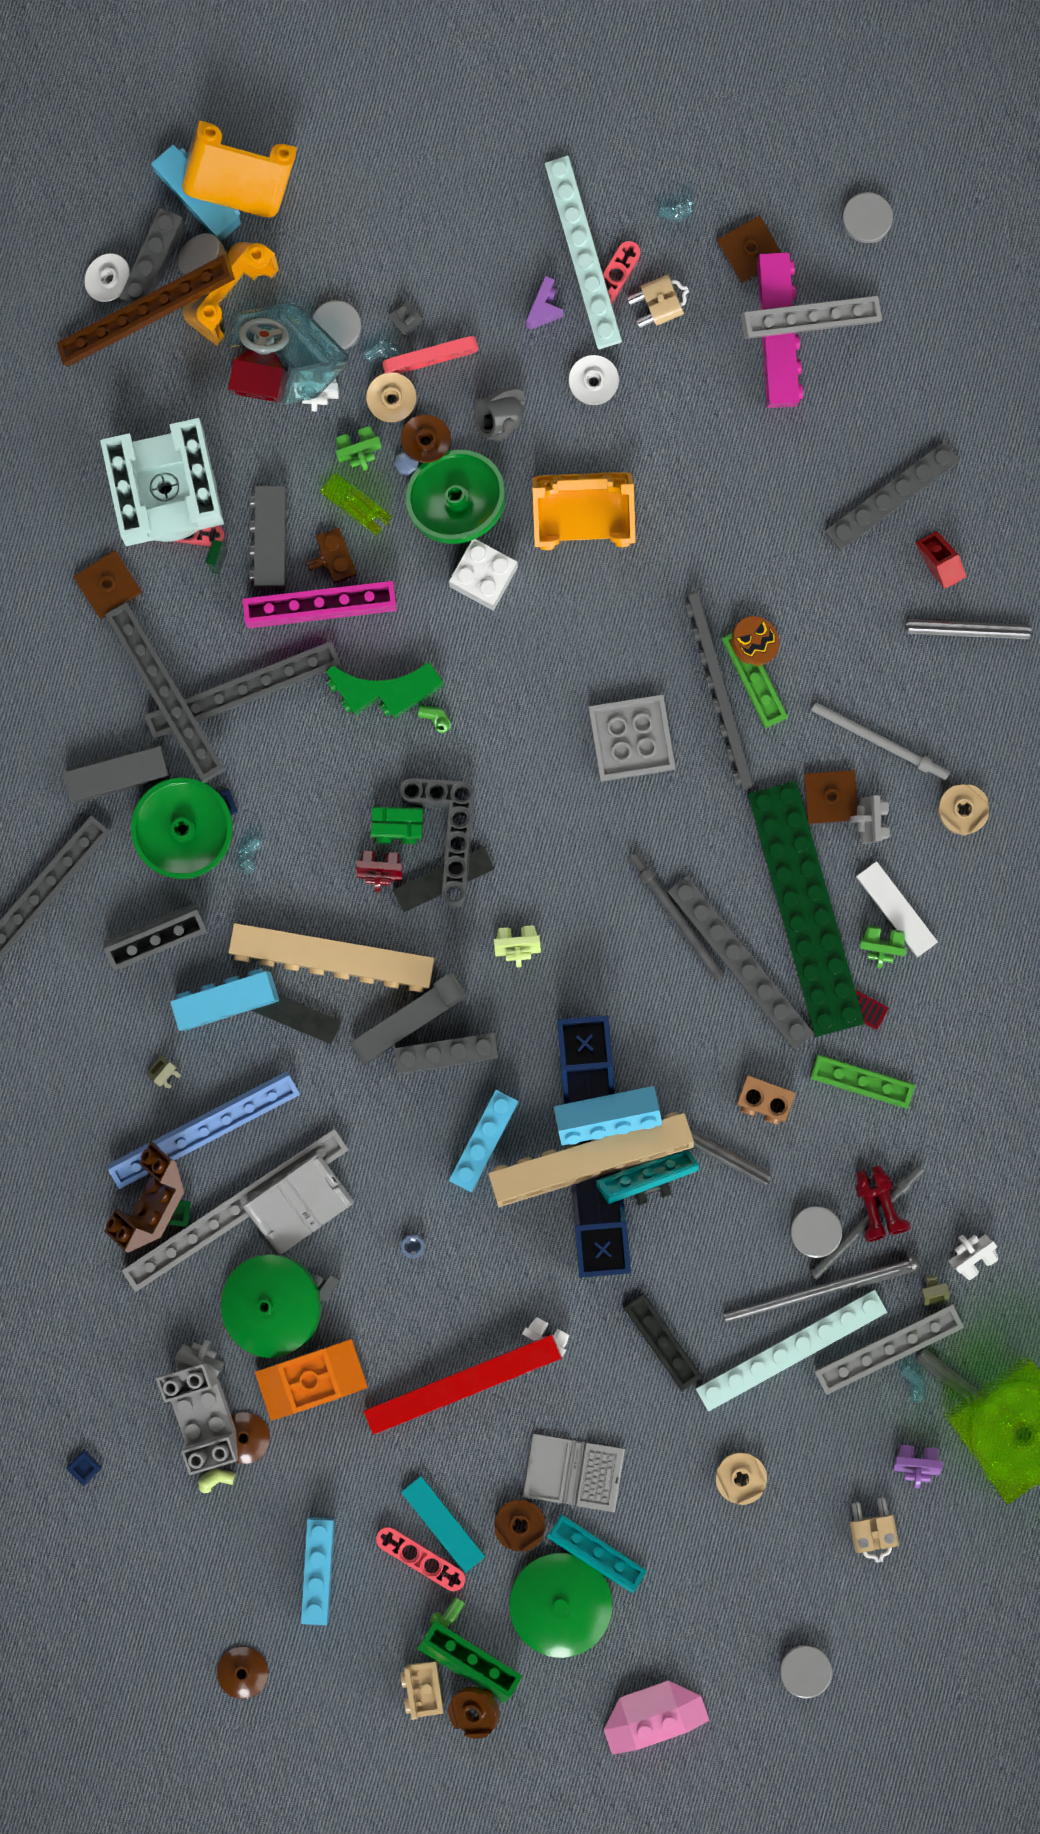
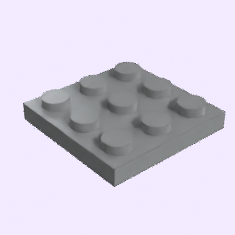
(631, 738)

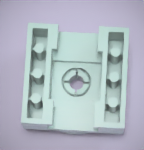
(145, 466)

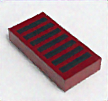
(871, 1010)

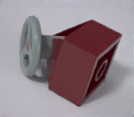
(259, 370)

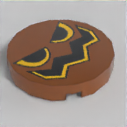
(755, 640)

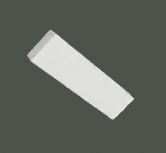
(896, 909)

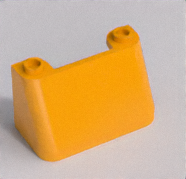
(235, 175)
(246, 259)
(583, 508)

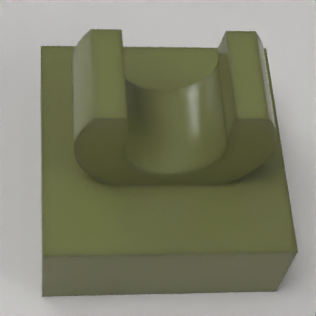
(161, 1071)
(934, 1292)

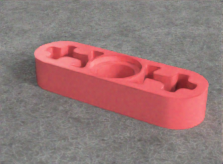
(631, 263)

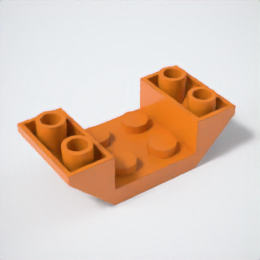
(311, 1380)

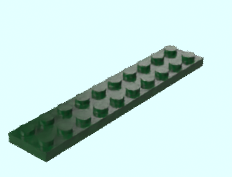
(805, 909)

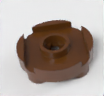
(505, 1522)
(480, 1700)

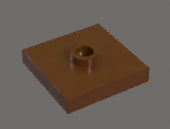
(744, 245)
(107, 584)
(830, 796)

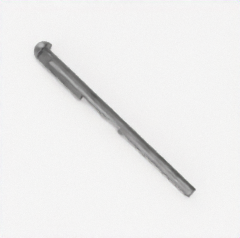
(860, 1280)

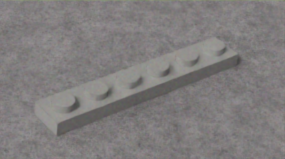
(811, 317)
(889, 1349)

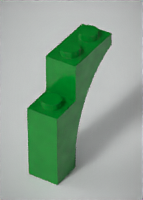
(396, 694)

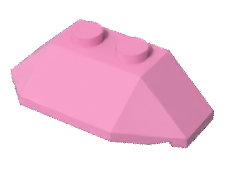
(653, 1716)

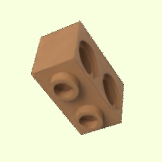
(767, 1094)

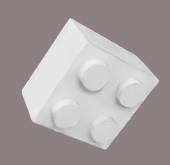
(483, 574)

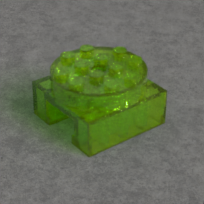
(989, 1428)

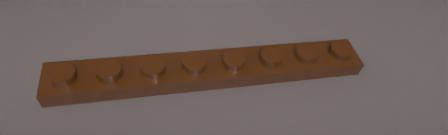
(145, 310)

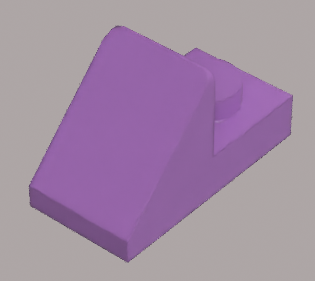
(542, 311)

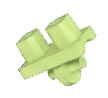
(518, 947)

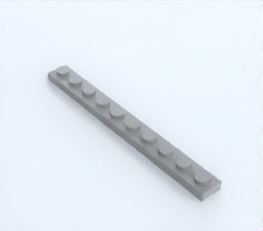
(223, 1217)

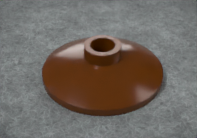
(428, 428)
(257, 1434)
(252, 1663)

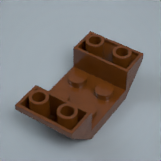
(155, 1206)

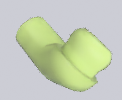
(214, 1476)

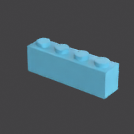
(215, 218)
(224, 1000)
(608, 1115)
(483, 1141)
(318, 1571)

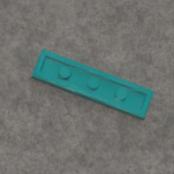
(647, 1176)
(443, 1524)
(597, 1553)

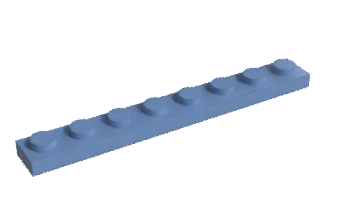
(209, 1126)

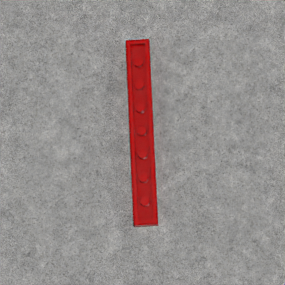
(462, 1384)

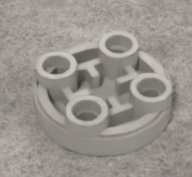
(867, 217)
(198, 252)
(340, 322)
(816, 1232)
(805, 1671)

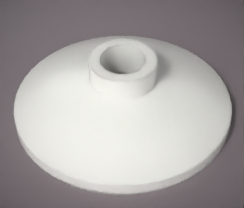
(101, 272)
(597, 368)

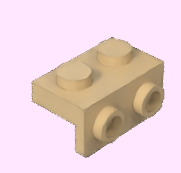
(422, 1689)

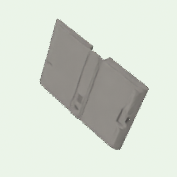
(298, 1204)
(573, 1472)

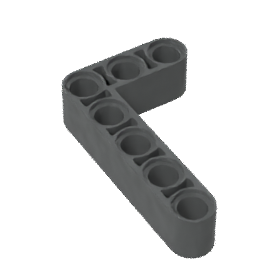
(454, 831)
(408, 1020)

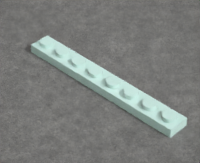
(583, 252)
(791, 1350)

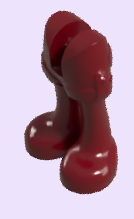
(863, 1190)

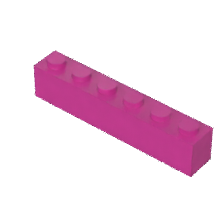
(779, 351)
(319, 604)

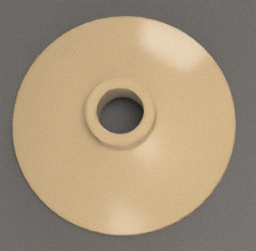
(385, 386)

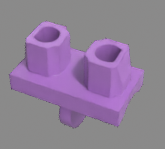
(918, 1469)

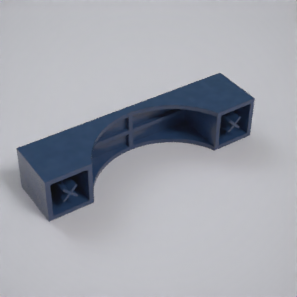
(587, 1075)

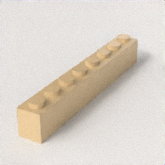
(331, 956)
(589, 1160)

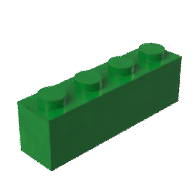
(469, 1661)

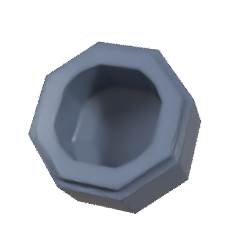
(405, 465)
(412, 1246)

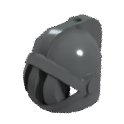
(503, 412)

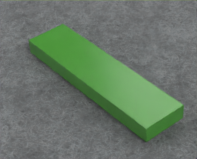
(758, 688)
(862, 1081)

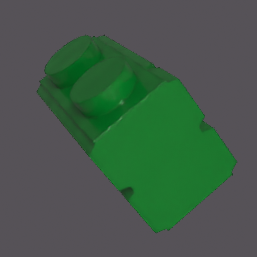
(397, 824)

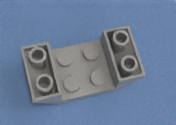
(201, 1417)

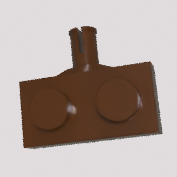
(333, 556)

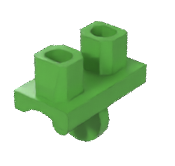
(368, 444)
(893, 946)

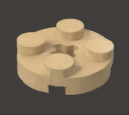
(961, 795)
(754, 1484)

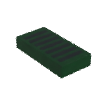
(216, 557)

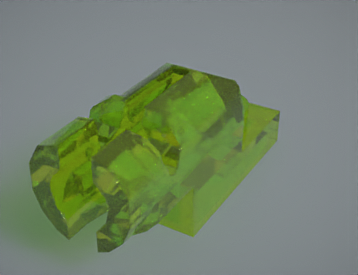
(355, 504)

